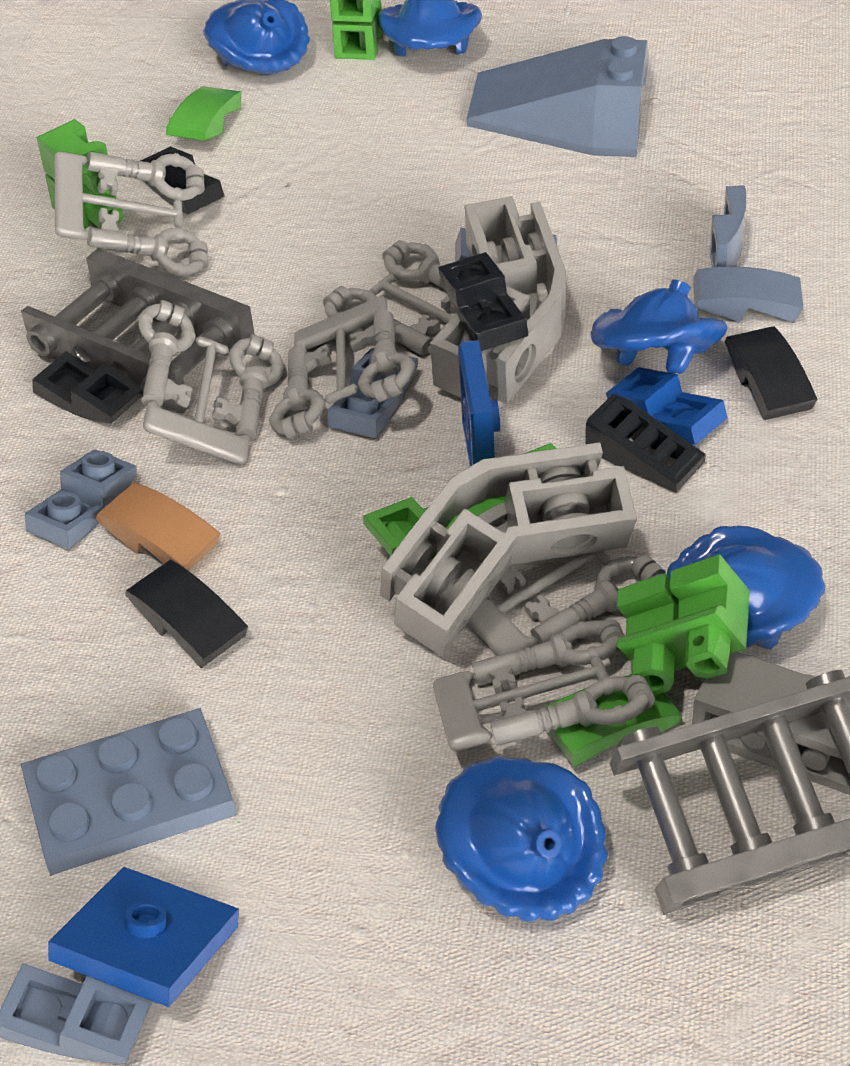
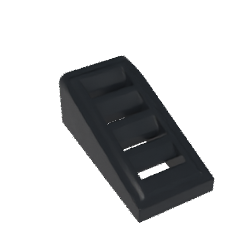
(622, 420)

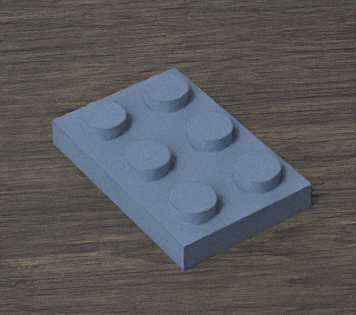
(126, 791)

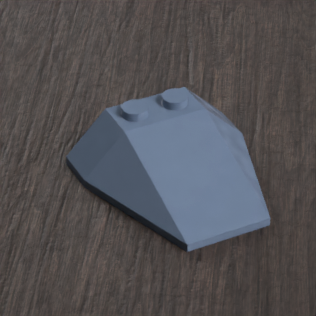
(568, 98)

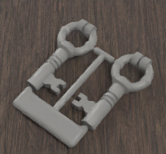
(70, 199)
(411, 337)
(383, 361)
(158, 386)
(505, 637)
(460, 710)

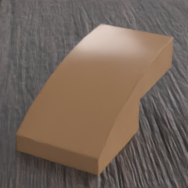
(160, 524)

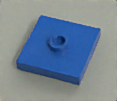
(478, 411)
(144, 936)

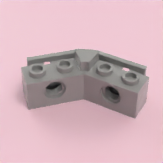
(526, 256)
(551, 510)

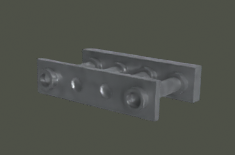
(134, 289)
(754, 855)

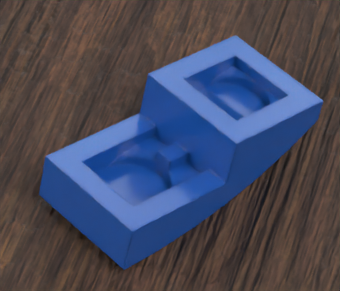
(662, 398)

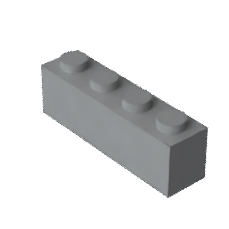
(756, 681)

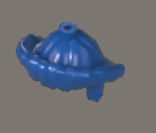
(429, 24)
(258, 35)
(658, 320)
(779, 574)
(522, 837)

